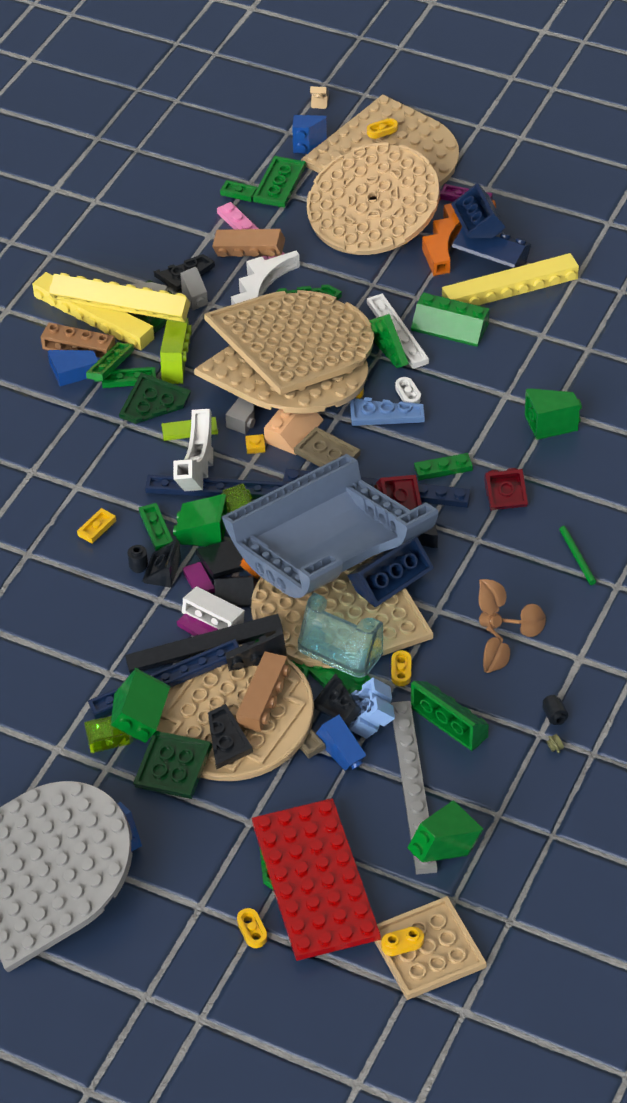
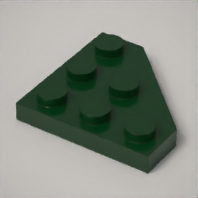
(152, 399)

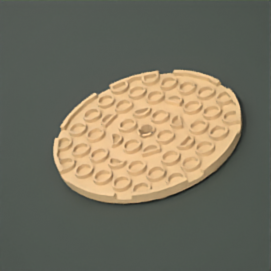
(404, 206)

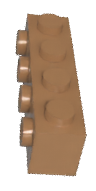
(249, 242)
(70, 338)
(263, 691)

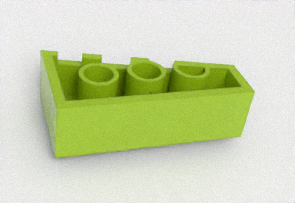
(175, 350)

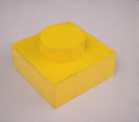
(255, 444)

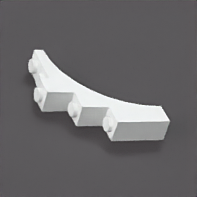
(263, 273)
(192, 470)

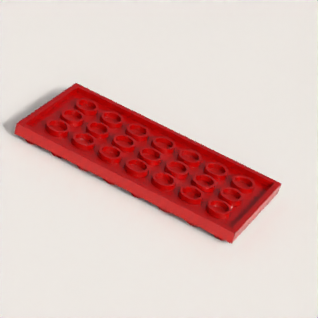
(315, 879)

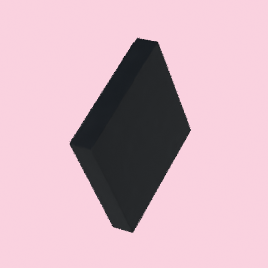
(220, 558)

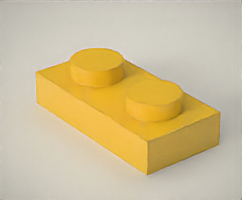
(96, 525)

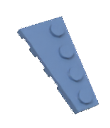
(376, 413)

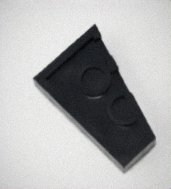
(173, 277)
(250, 655)
(337, 700)
(227, 737)

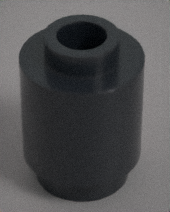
(137, 558)
(555, 710)

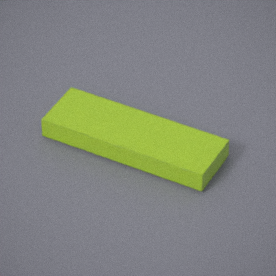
(182, 429)

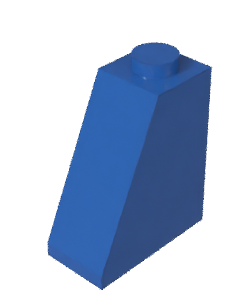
(71, 365)
(341, 743)

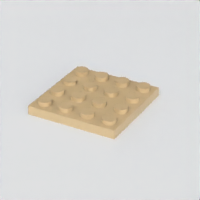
(446, 950)

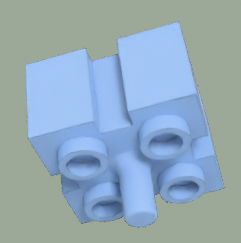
(375, 708)

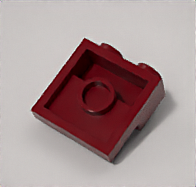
(401, 489)
(506, 489)

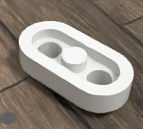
(407, 390)

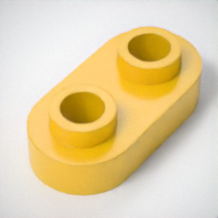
(382, 128)
(401, 668)
(252, 930)
(403, 941)

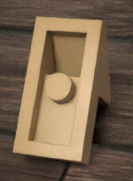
(319, 97)

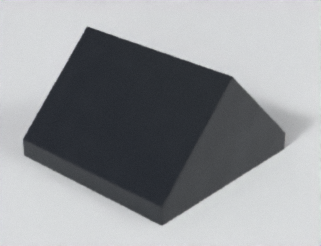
(163, 565)
(235, 590)

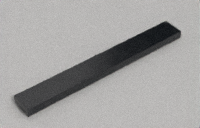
(197, 644)

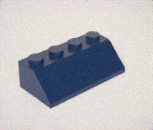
(478, 214)
(500, 248)
(390, 572)

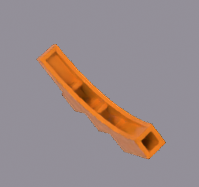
(437, 246)

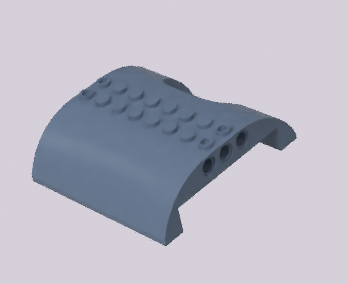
(321, 527)

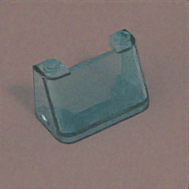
(338, 641)

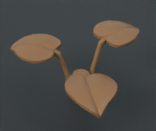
(491, 597)

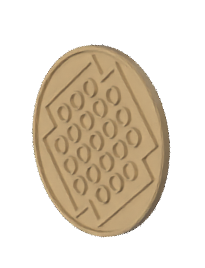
(288, 725)

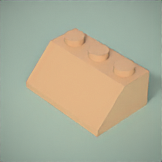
(289, 429)

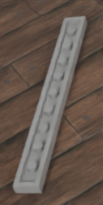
(411, 775)

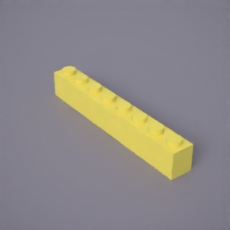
(514, 281)
(119, 297)
(113, 322)

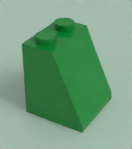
(551, 412)
(201, 521)
(139, 705)
(445, 834)

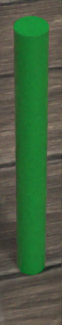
(577, 555)

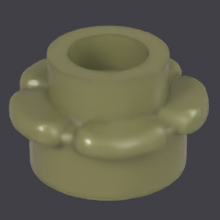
(555, 743)

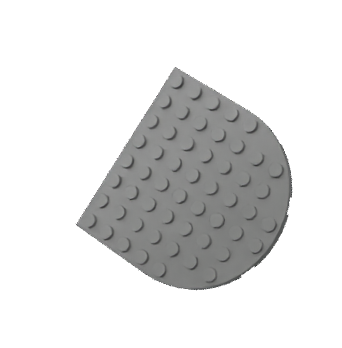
(59, 865)

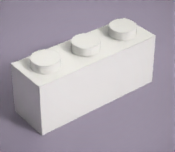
(211, 609)

